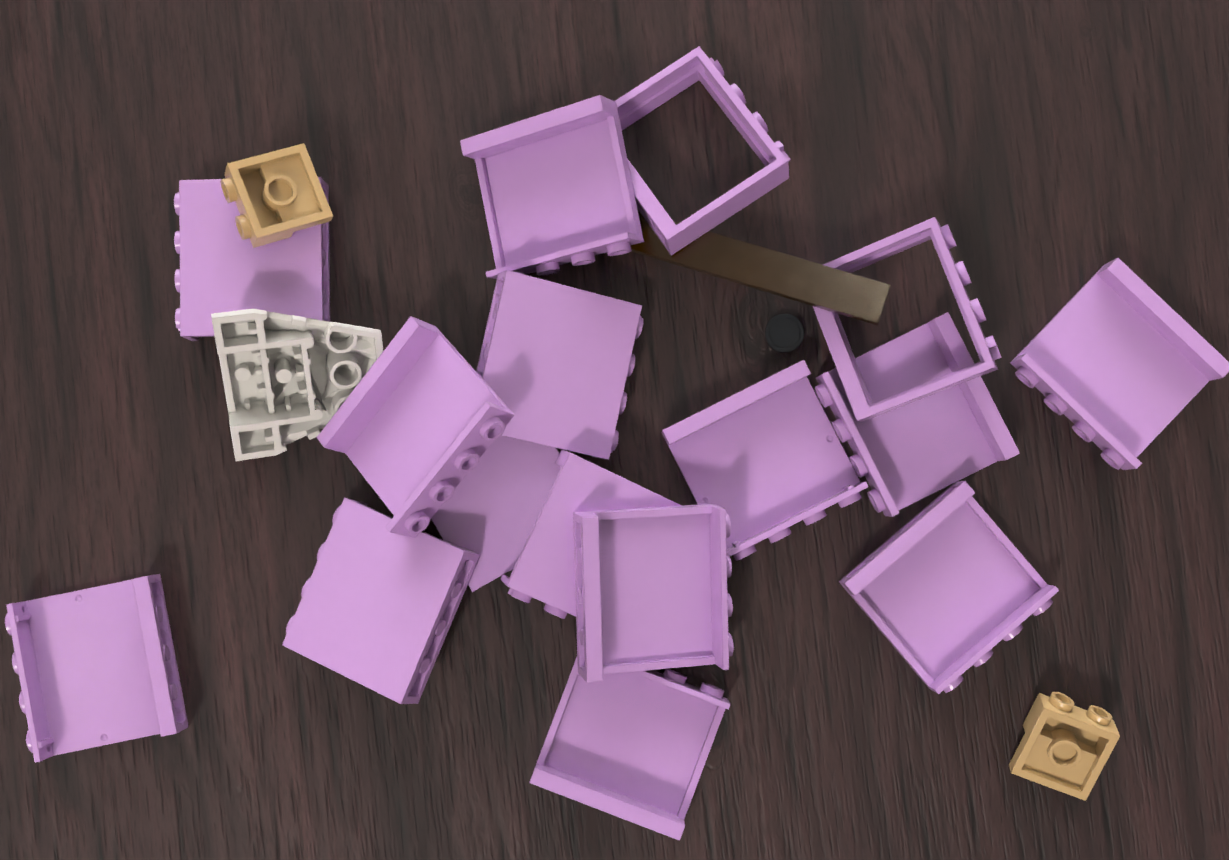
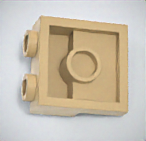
(275, 195)
(1064, 745)

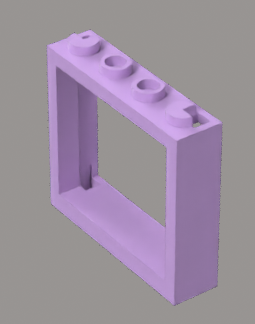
(664, 86)
(970, 310)

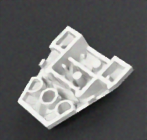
(287, 375)

